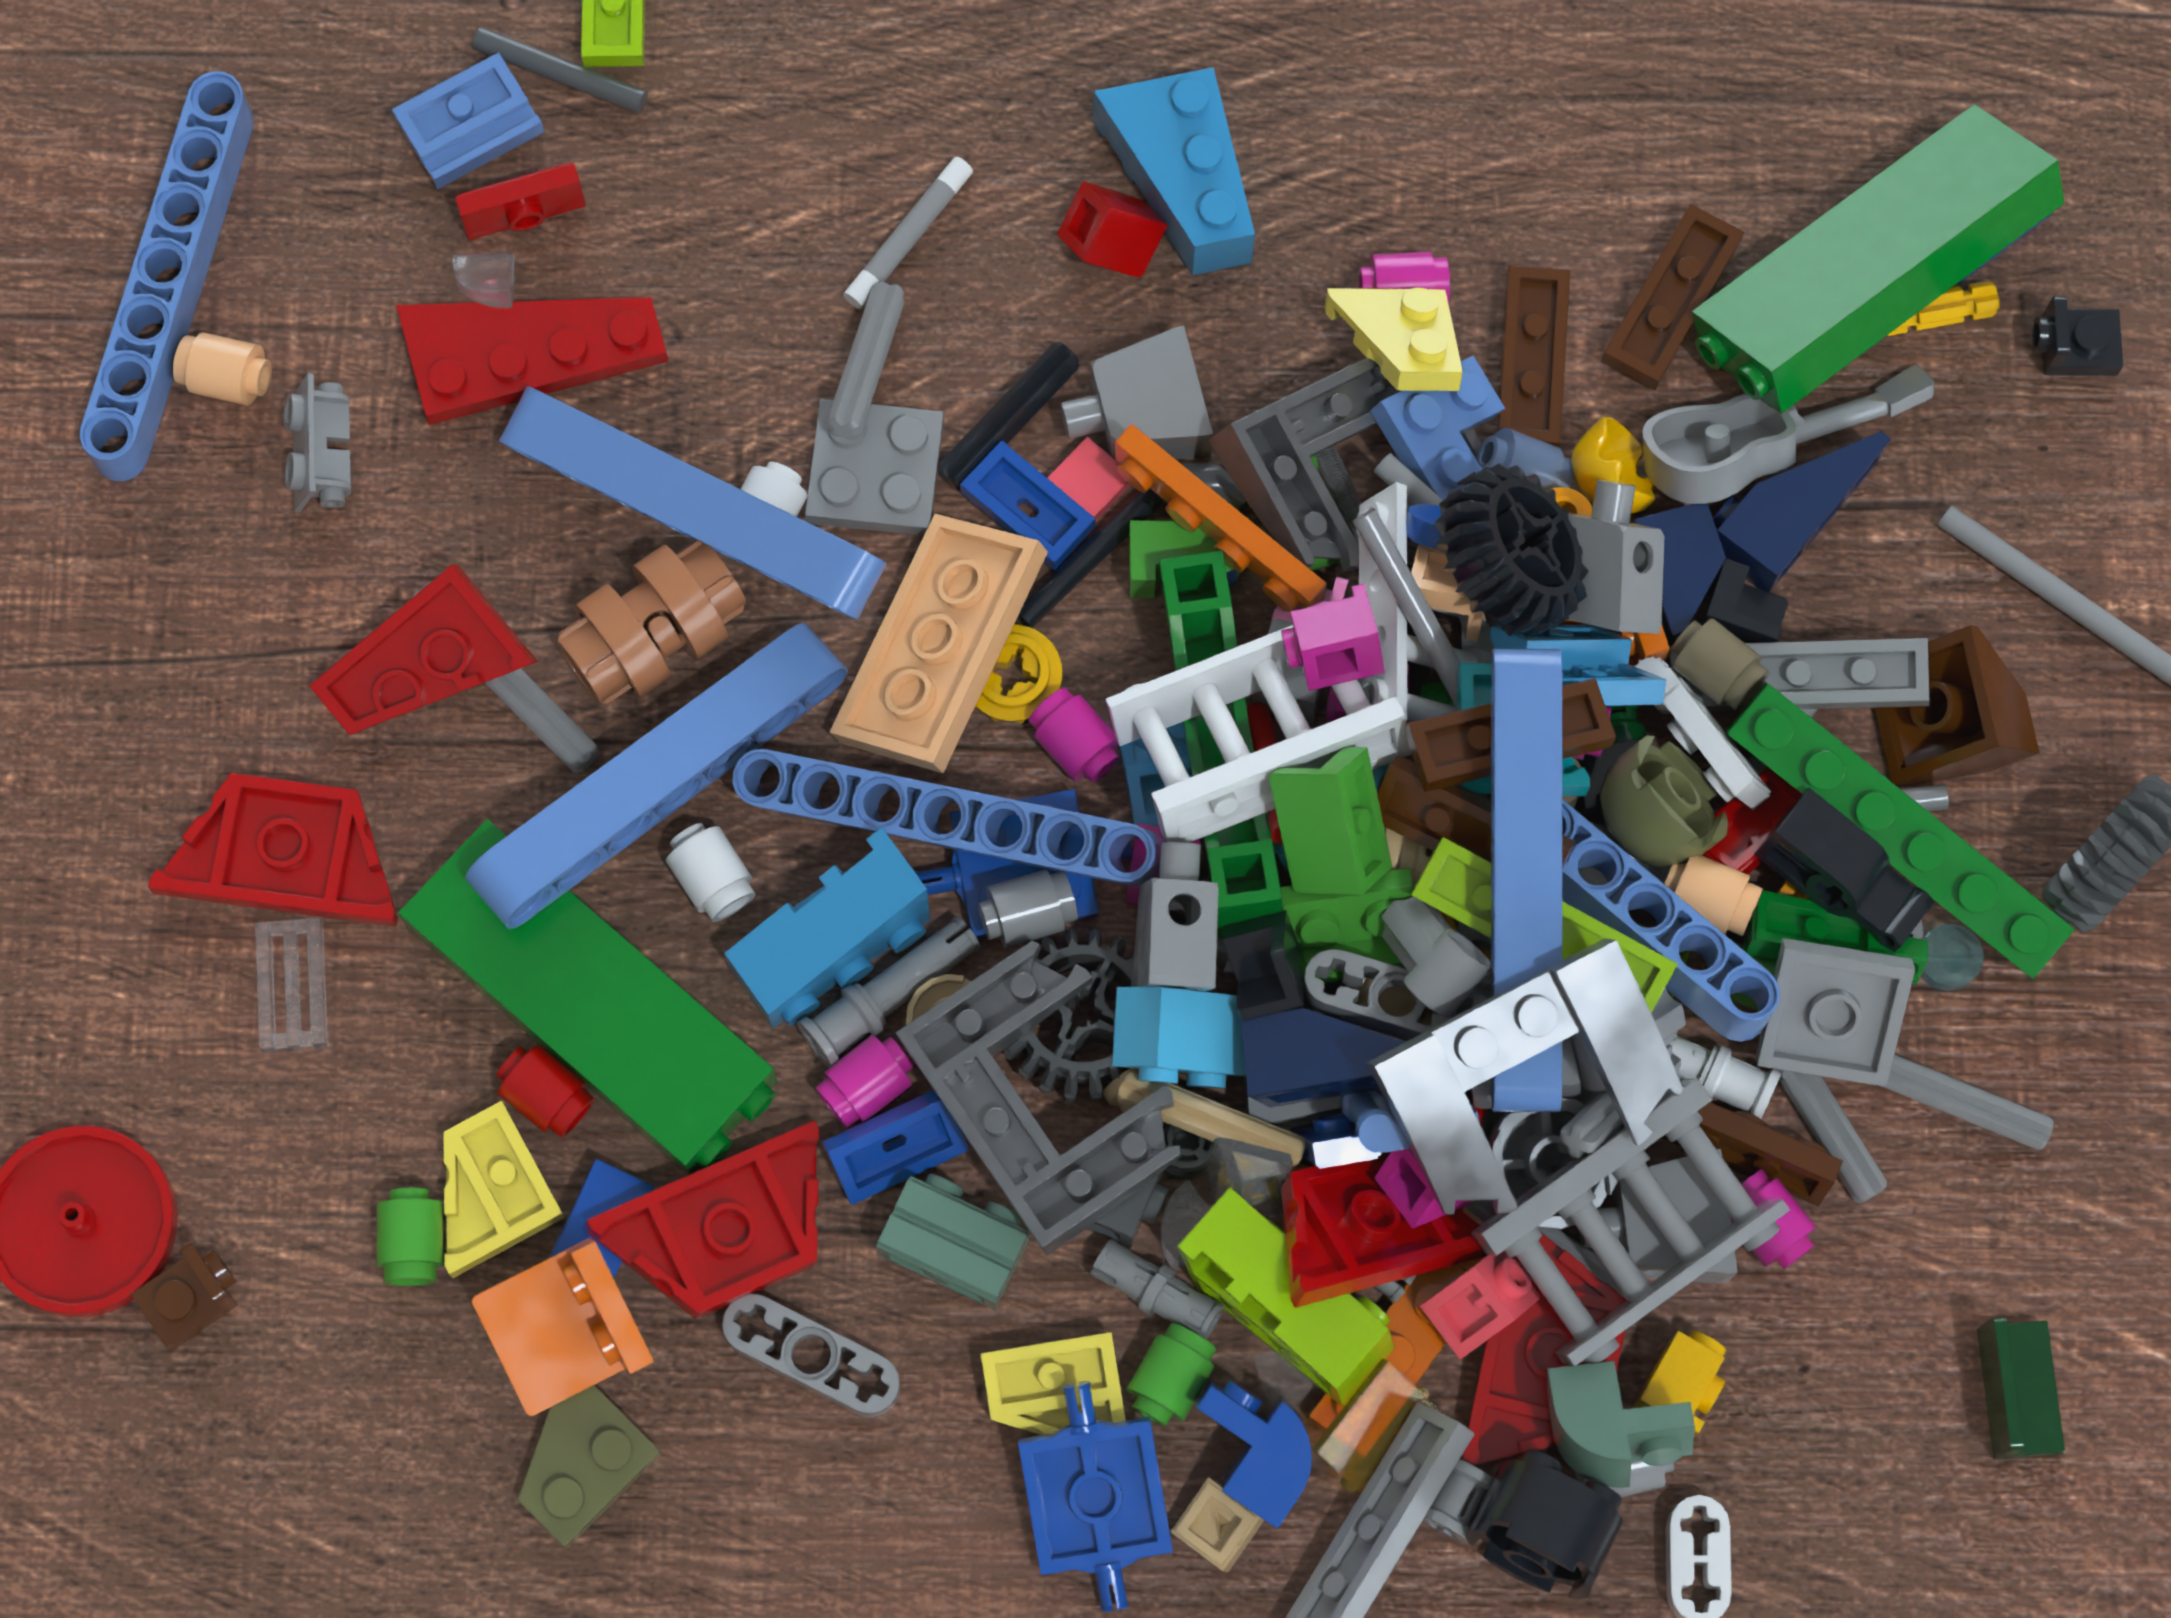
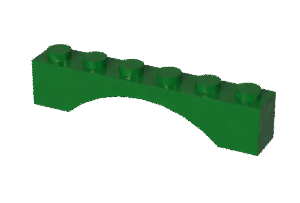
(1200, 627)
(1911, 836)

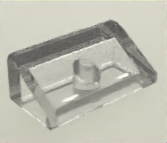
(1251, 1172)

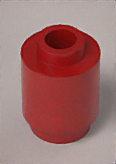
(544, 1090)

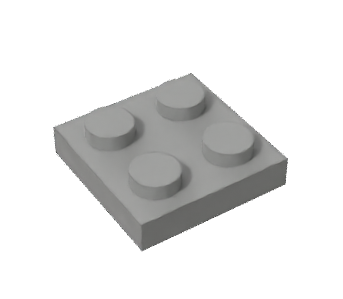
(882, 476)
(1836, 1012)

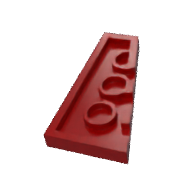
(488, 355)

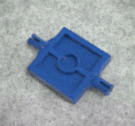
(974, 872)
(1095, 1496)

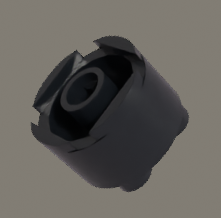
(1546, 1524)

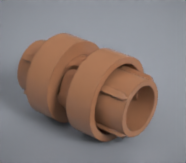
(609, 640)

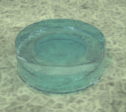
(1953, 957)

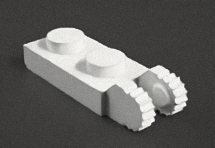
(1698, 729)

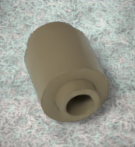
(1719, 664)

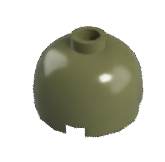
(1659, 805)

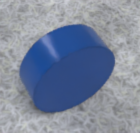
(1421, 524)

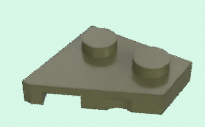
(583, 1464)

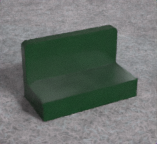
(2020, 1389)

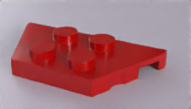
(282, 851)
(723, 1226)
(1352, 1237)
(1511, 1385)

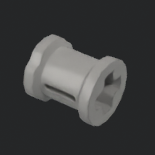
(1458, 1501)

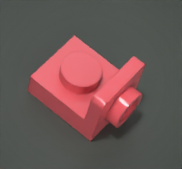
(1481, 1302)

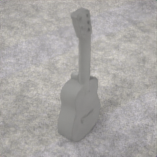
(1720, 448)

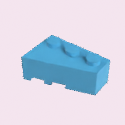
(1184, 163)
(831, 934)

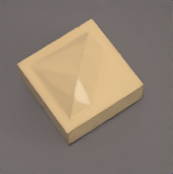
(1217, 1526)

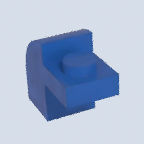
(1278, 1451)

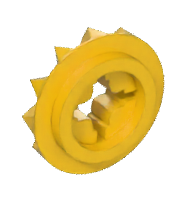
(1039, 663)

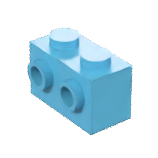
(1178, 1032)

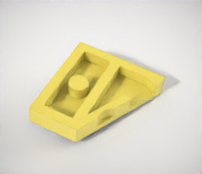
(1403, 333)
(491, 1190)
(1028, 1382)

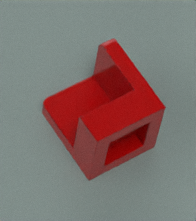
(1111, 229)

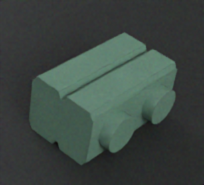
(954, 1240)

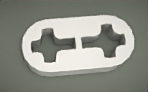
(1714, 1558)

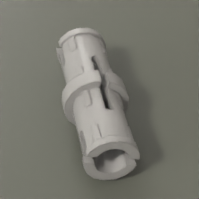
(1156, 1289)

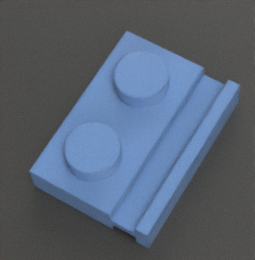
(468, 120)

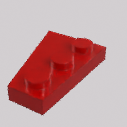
(422, 654)

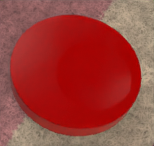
(83, 1221)

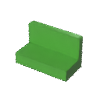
(1332, 825)

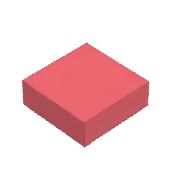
(1090, 478)

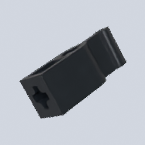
(1843, 870)

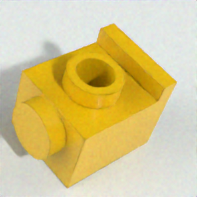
(1686, 1374)

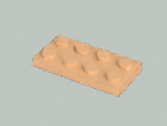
(939, 642)

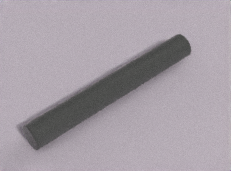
(560, 70)

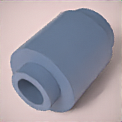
(1530, 454)

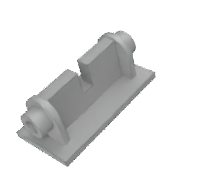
(311, 467)

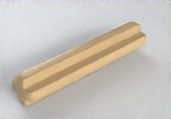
(1211, 1118)

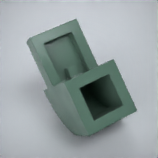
(1604, 1438)

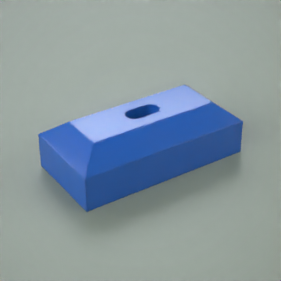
(1008, 481)
(869, 1166)

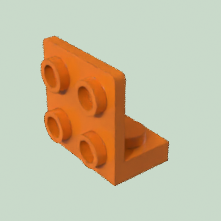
(561, 1327)

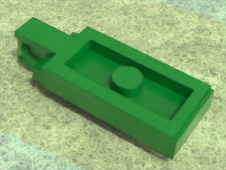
(1803, 920)

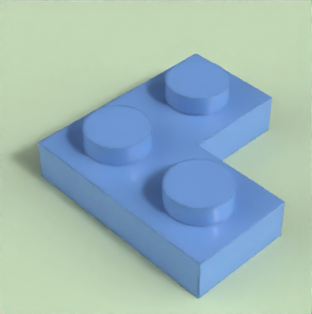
(1429, 425)

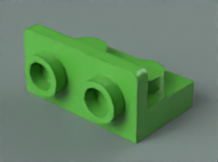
(1346, 921)

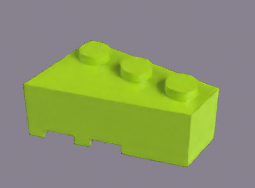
(1243, 1265)

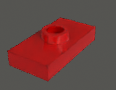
(521, 201)
(1750, 827)

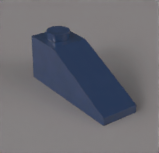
(1791, 509)
(1308, 1057)

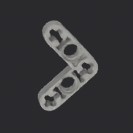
(1356, 967)

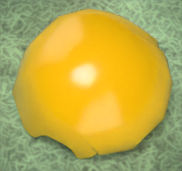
(1612, 455)

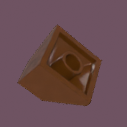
(1973, 717)

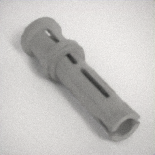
(865, 1007)

